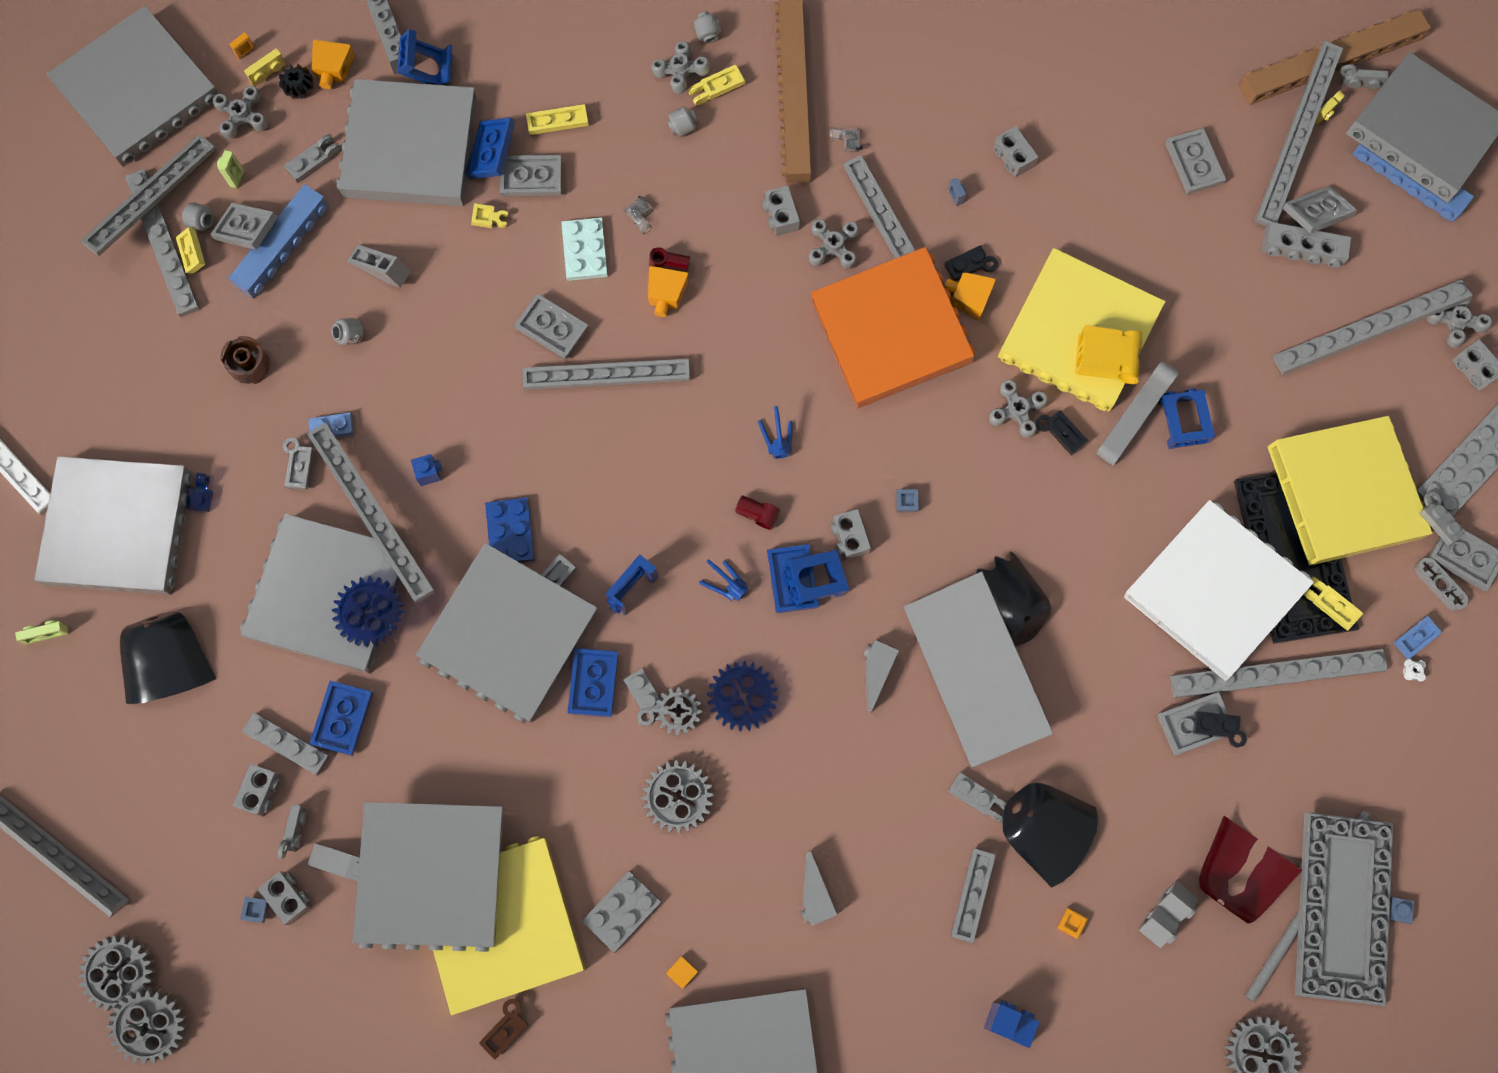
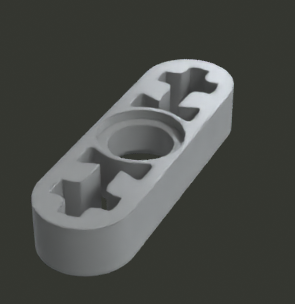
(1447, 600)

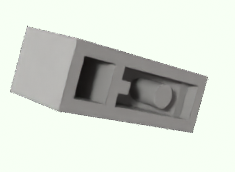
(380, 265)
(877, 667)
(334, 861)
(816, 899)

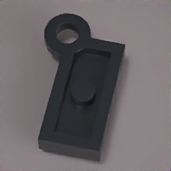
(970, 262)
(1064, 431)
(1219, 726)

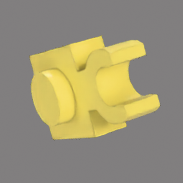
(1327, 111)
(484, 216)

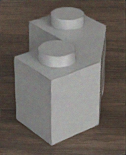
(1172, 908)

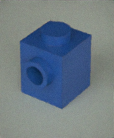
(426, 469)

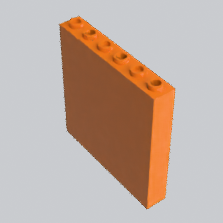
(893, 327)

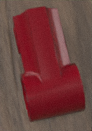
(670, 260)
(763, 514)

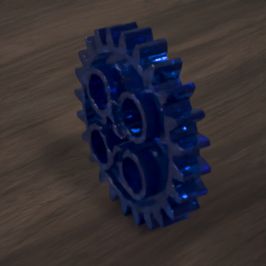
(387, 616)
(760, 687)

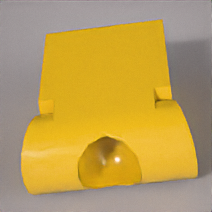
(1109, 353)

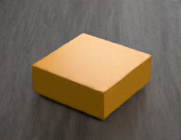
(242, 45)
(1072, 923)
(681, 972)

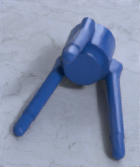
(780, 447)
(736, 587)

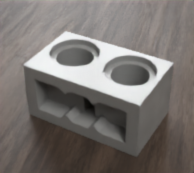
(1019, 150)
(784, 210)
(1482, 362)
(856, 534)
(250, 787)
(281, 902)

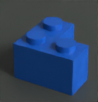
(1011, 1024)

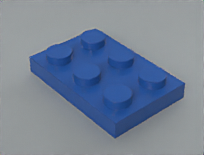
(490, 148)
(510, 528)
(777, 559)
(593, 682)
(341, 718)

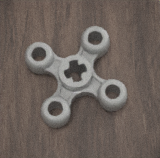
(680, 67)
(240, 112)
(833, 250)
(1459, 320)
(1019, 416)

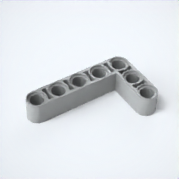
(1137, 412)

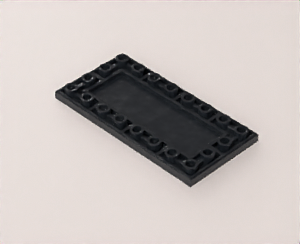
(1268, 515)

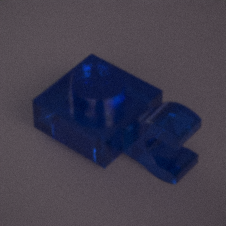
(199, 497)

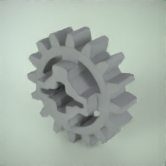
(677, 701)

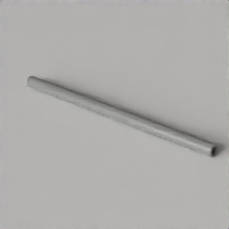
(1280, 949)

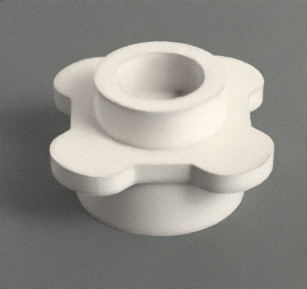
(1408, 671)

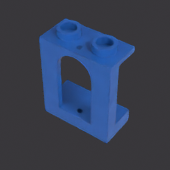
(443, 57)
(1177, 438)
(639, 567)
(799, 593)

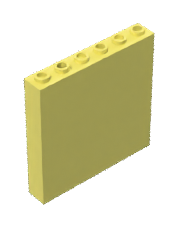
(1056, 311)
(1349, 490)
(532, 935)

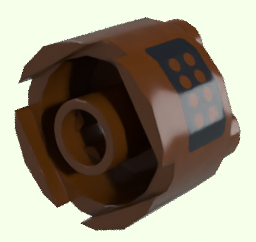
(245, 360)

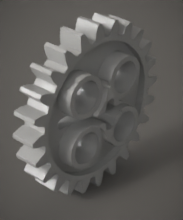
(687, 778)
(102, 959)
(1265, 1034)
(141, 1045)

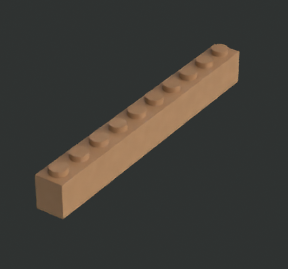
(1356, 49)
(794, 91)

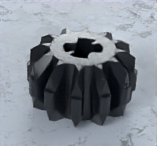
(296, 81)

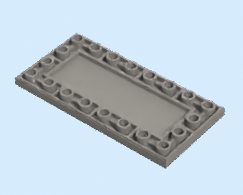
(978, 670)
(1344, 909)

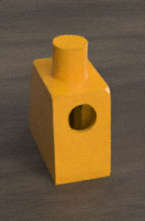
(331, 62)
(666, 289)
(970, 293)

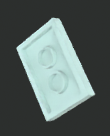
(584, 249)

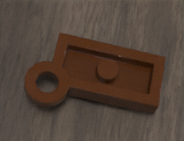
(504, 1031)

